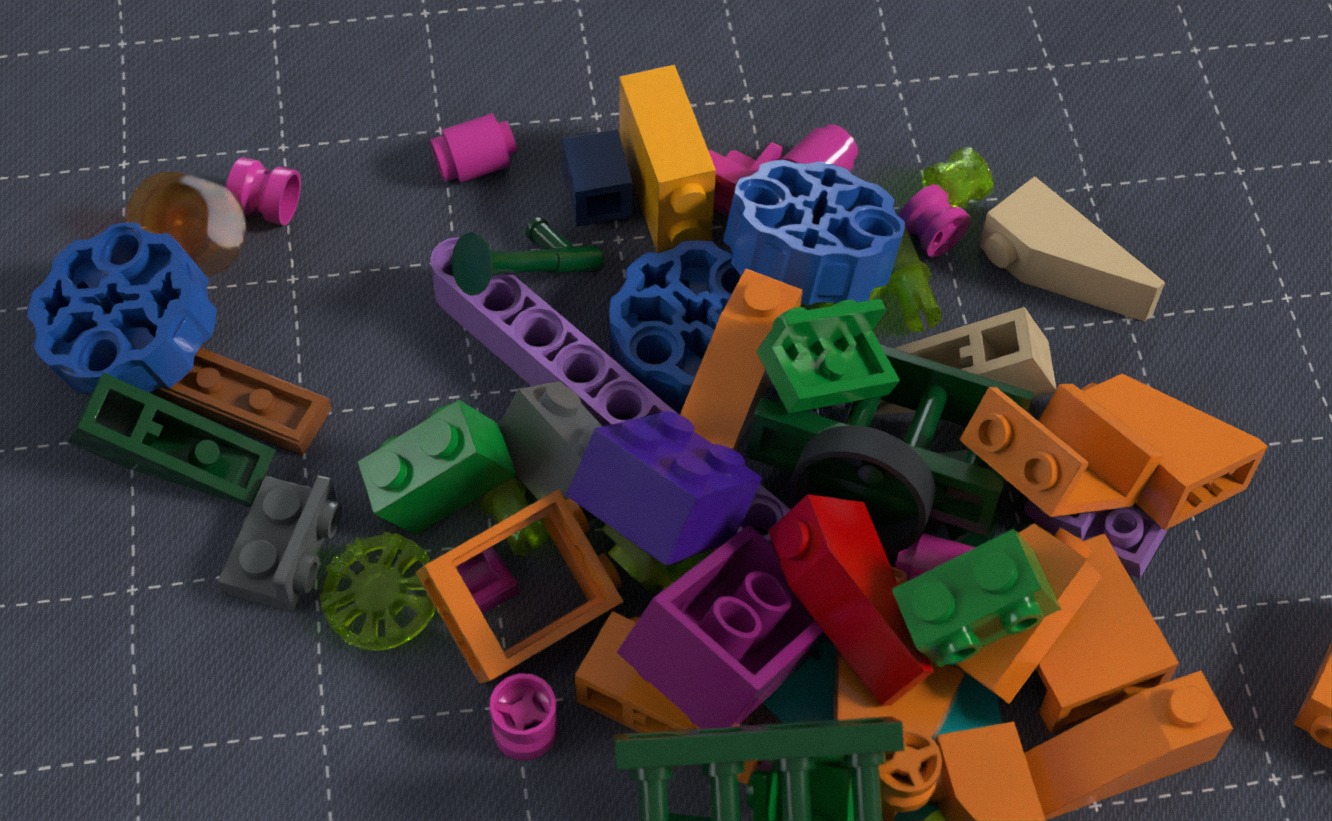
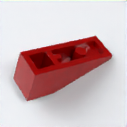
(846, 586)

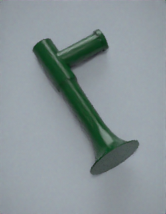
(475, 263)

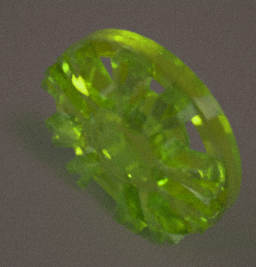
(377, 591)

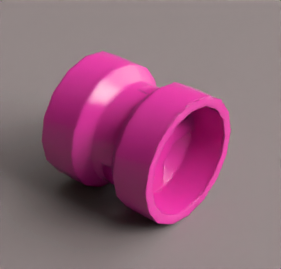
(265, 191)
(523, 701)

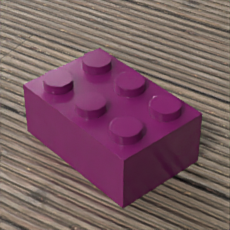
(724, 634)

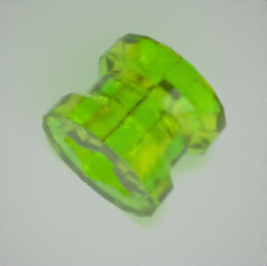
(962, 177)

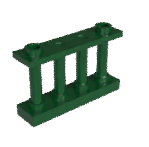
(964, 490)
(789, 747)

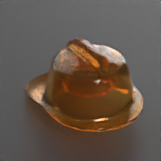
(195, 213)

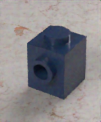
(597, 177)

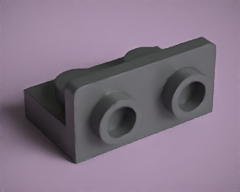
(281, 542)

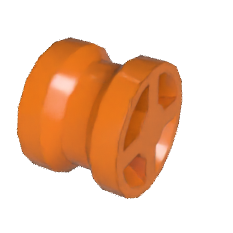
(920, 763)

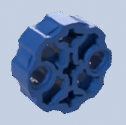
(814, 230)
(122, 308)
(667, 322)

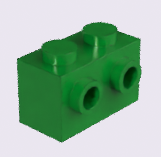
(436, 467)
(976, 599)

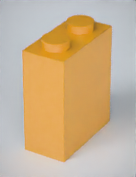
(666, 157)

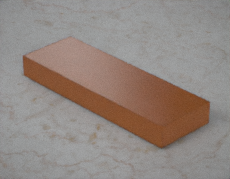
(250, 401)

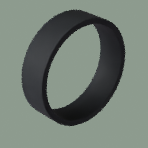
(881, 450)

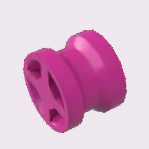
(935, 220)

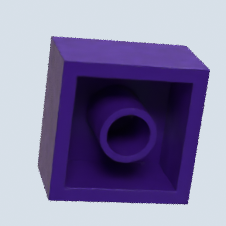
(664, 486)

